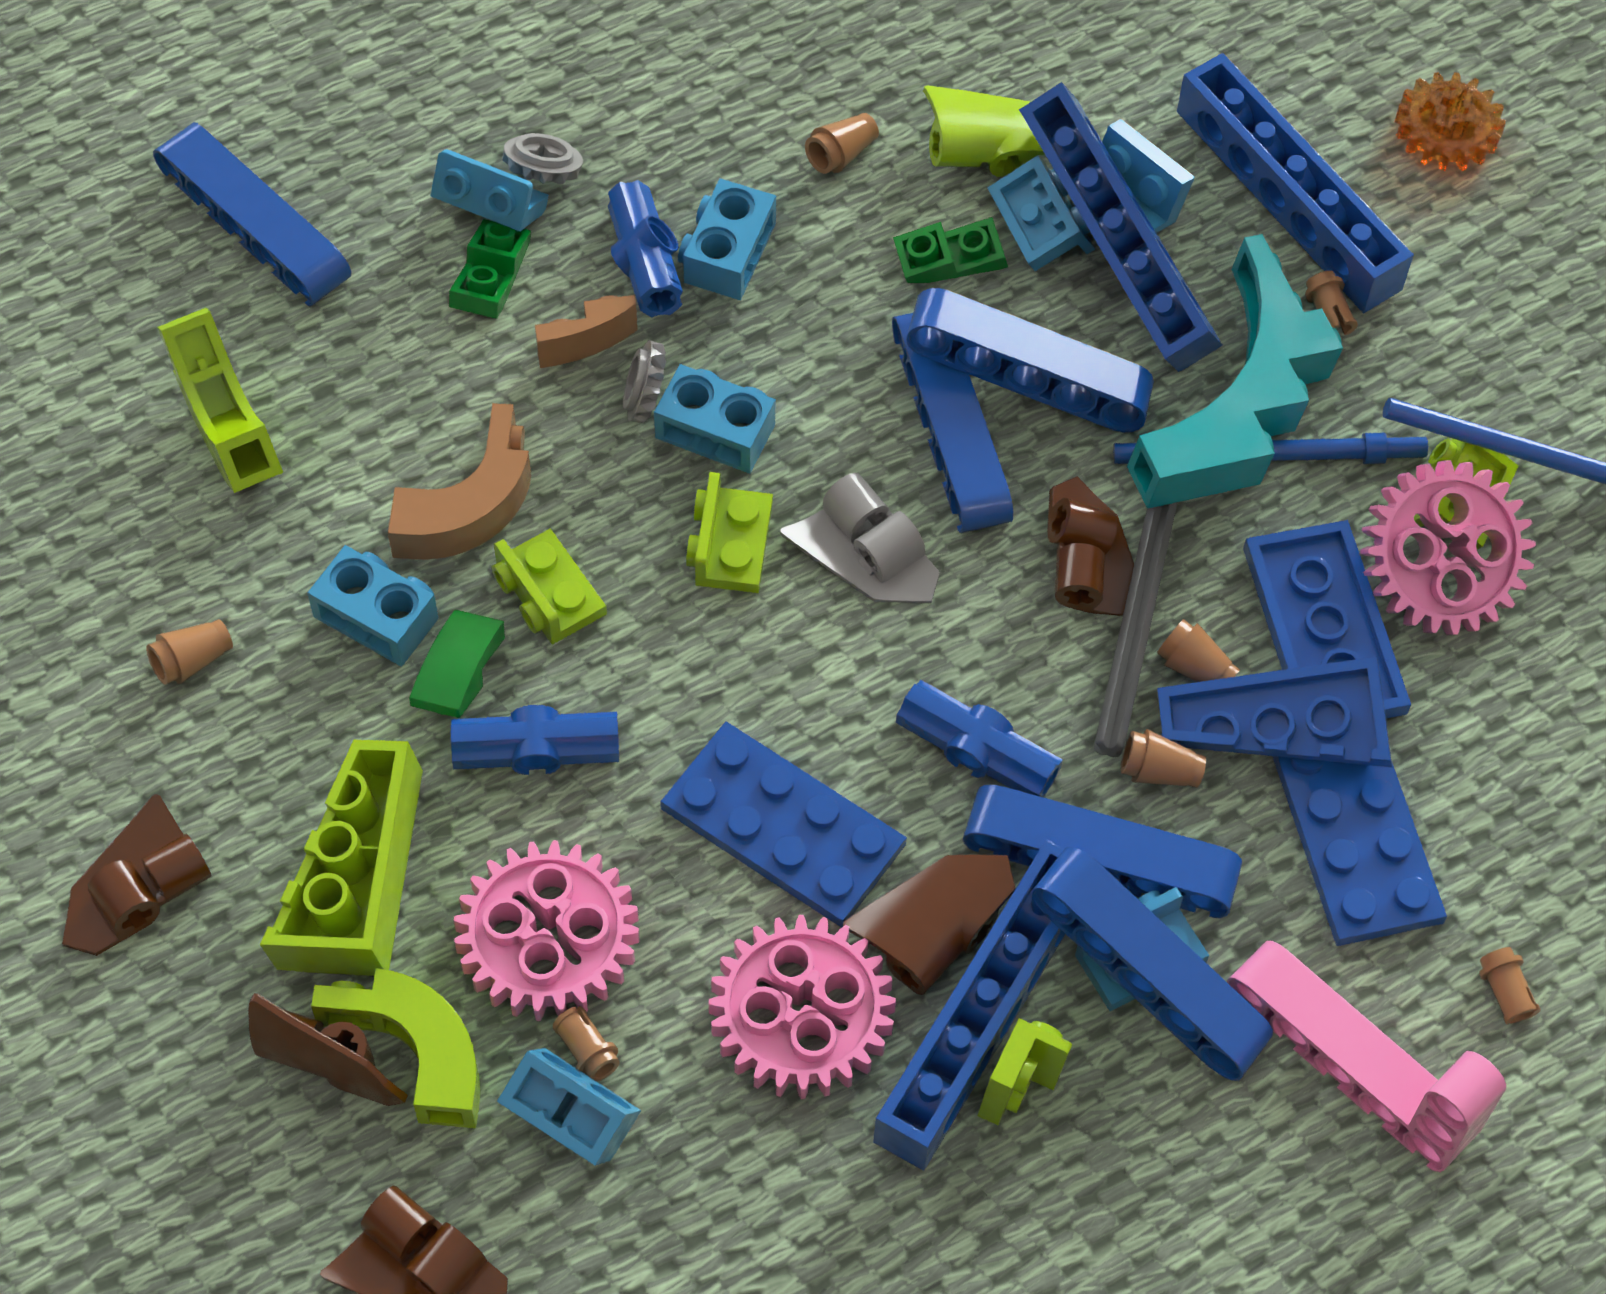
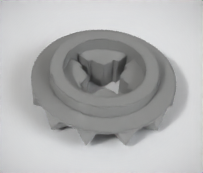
(542, 158)
(644, 381)

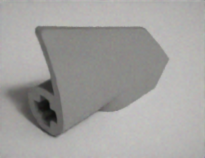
(867, 544)

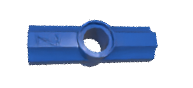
(644, 249)
(534, 740)
(978, 740)

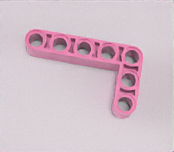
(1373, 1070)

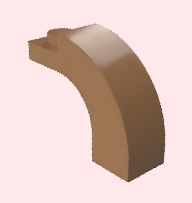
(467, 514)

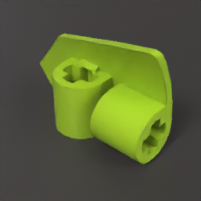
(979, 129)

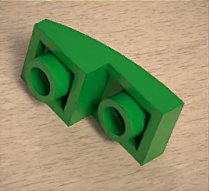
(938, 255)
(489, 269)
(455, 663)

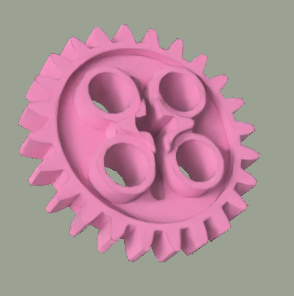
(1476, 511)
(587, 900)
(775, 1046)

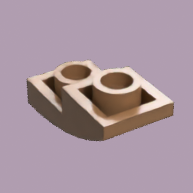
(605, 324)

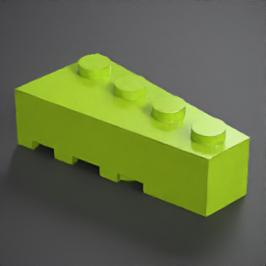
(351, 882)

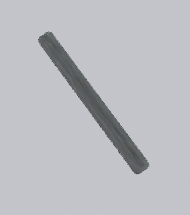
(1134, 631)

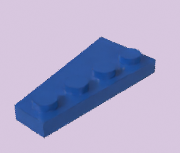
(1292, 713)

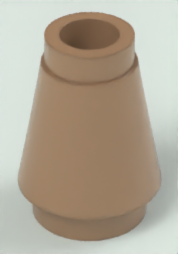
(840, 142)
(187, 650)
(1195, 654)
(1161, 761)

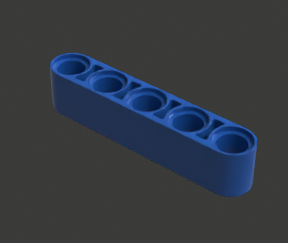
(254, 212)
(1030, 360)
(959, 437)
(1133, 853)
(1152, 963)

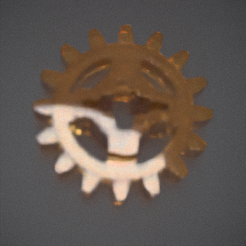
(1450, 121)

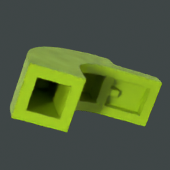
(218, 402)
(422, 1019)

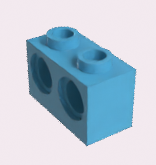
(733, 241)
(711, 428)
(367, 613)
(569, 1106)

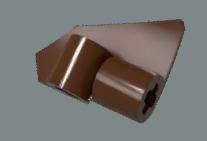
(1091, 551)
(132, 880)
(936, 916)
(319, 1050)
(411, 1254)

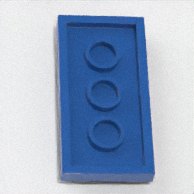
(1322, 603)
(783, 823)
(1361, 848)

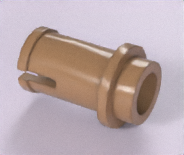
(1326, 293)
(1509, 984)
(592, 1052)

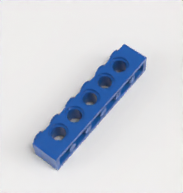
(1294, 182)
(1120, 228)
(971, 1023)

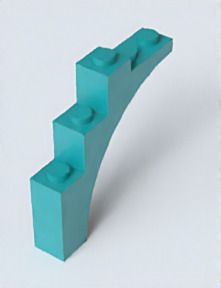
(1231, 439)

